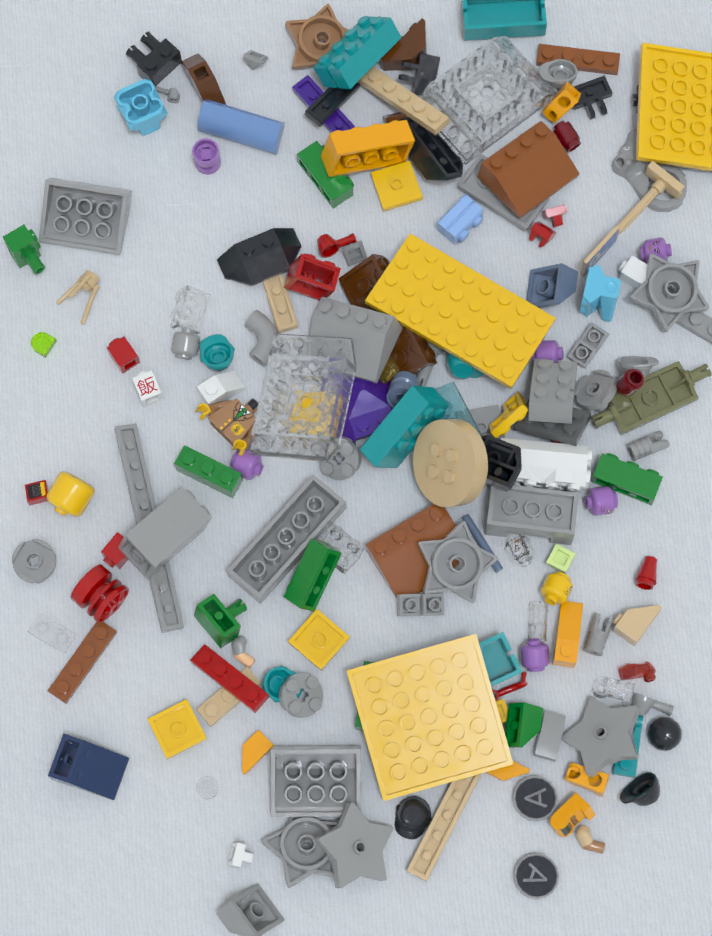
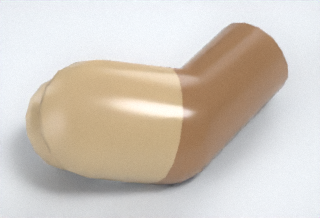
(586, 841)

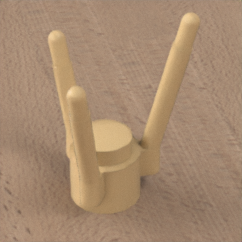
(86, 282)

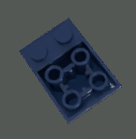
(88, 767)

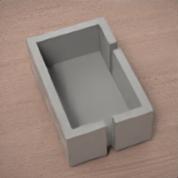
(552, 391)

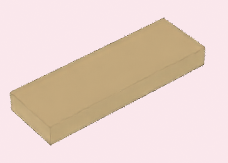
(280, 304)

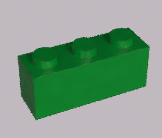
(334, 188)
(208, 471)
(627, 478)
(312, 574)

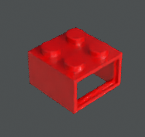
(305, 272)

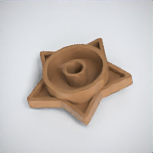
(310, 32)

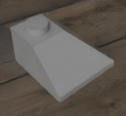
(250, 913)

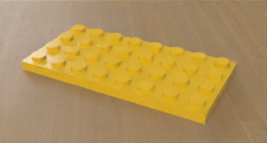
(460, 311)

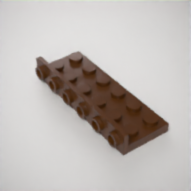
(410, 350)

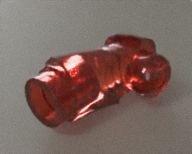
(635, 671)

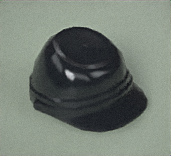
(642, 790)
(412, 817)

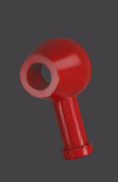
(329, 246)

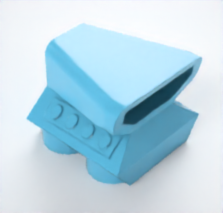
(141, 106)
(600, 293)

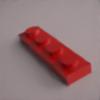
(229, 678)

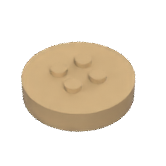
(450, 462)

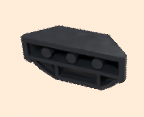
(433, 155)
(260, 256)
(503, 462)

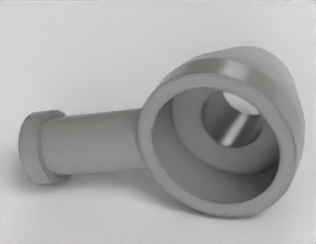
(645, 704)

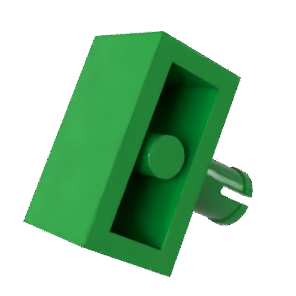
(24, 248)
(219, 620)

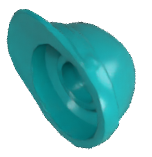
(216, 352)
(461, 369)
(274, 679)

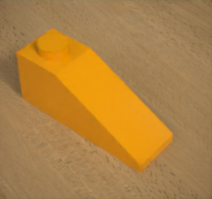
(568, 634)

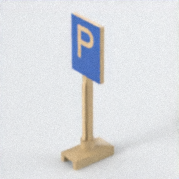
(662, 182)

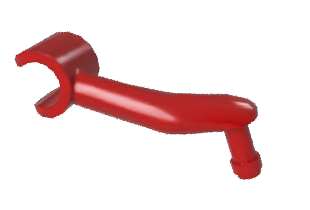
(513, 687)

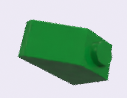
(522, 723)

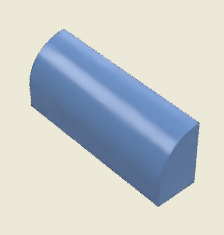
(240, 126)

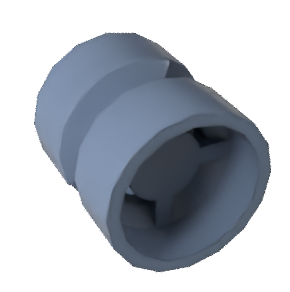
(399, 386)

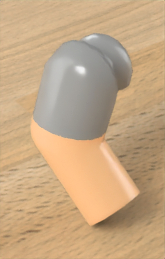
(239, 652)

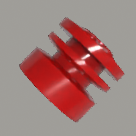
(99, 593)

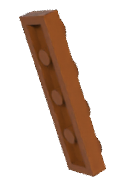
(584, 59)
(82, 661)

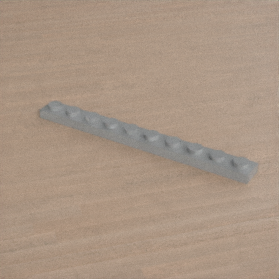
(143, 504)

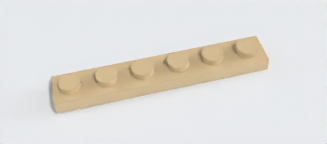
(404, 100)
(441, 827)

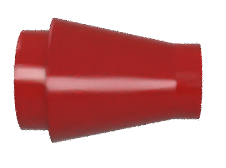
(647, 575)

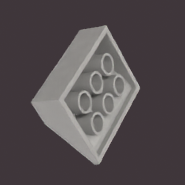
(84, 215)
(371, 331)
(314, 780)

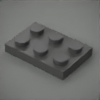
(559, 432)

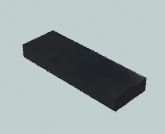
(329, 103)

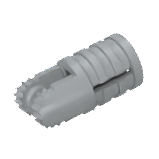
(647, 445)
(597, 638)

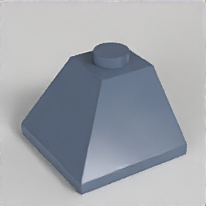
(551, 285)

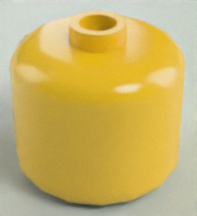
(70, 494)

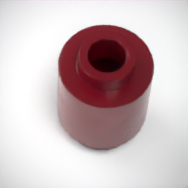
(567, 136)
(630, 382)

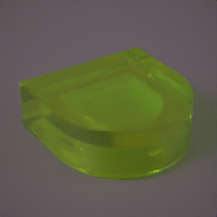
(42, 343)

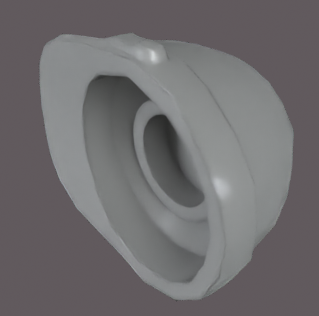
(558, 72)
(640, 363)

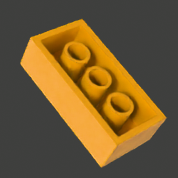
(367, 148)

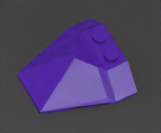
(366, 409)

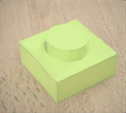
(560, 558)

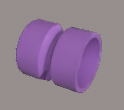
(206, 156)

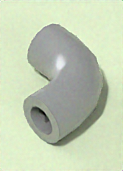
(264, 330)

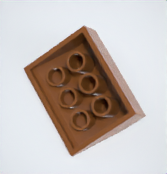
(528, 169)
(397, 550)

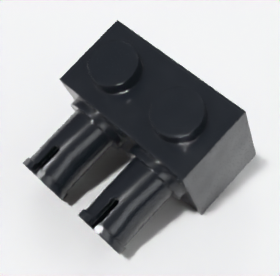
(159, 62)

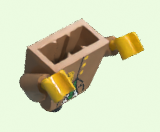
(231, 421)

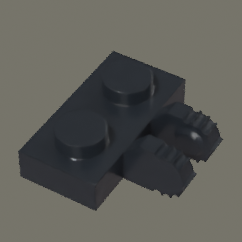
(425, 72)
(592, 92)

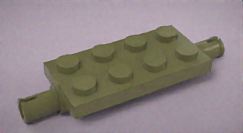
(659, 395)

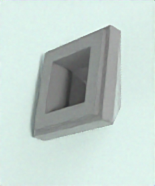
(254, 59)
(354, 253)

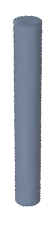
(480, 540)

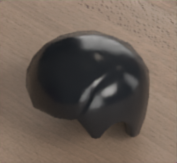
(664, 733)

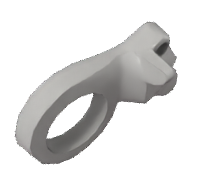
(634, 172)

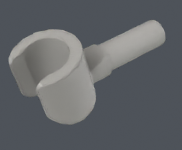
(173, 95)

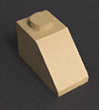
(635, 622)

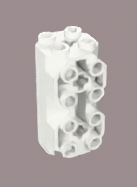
(553, 465)

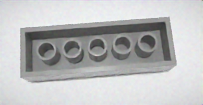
(286, 539)

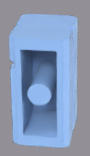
(460, 220)

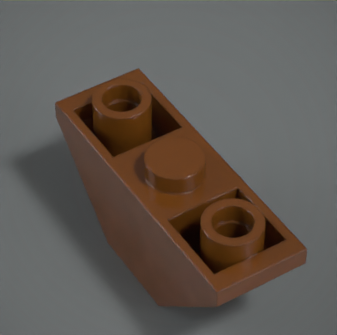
(407, 48)
(202, 78)

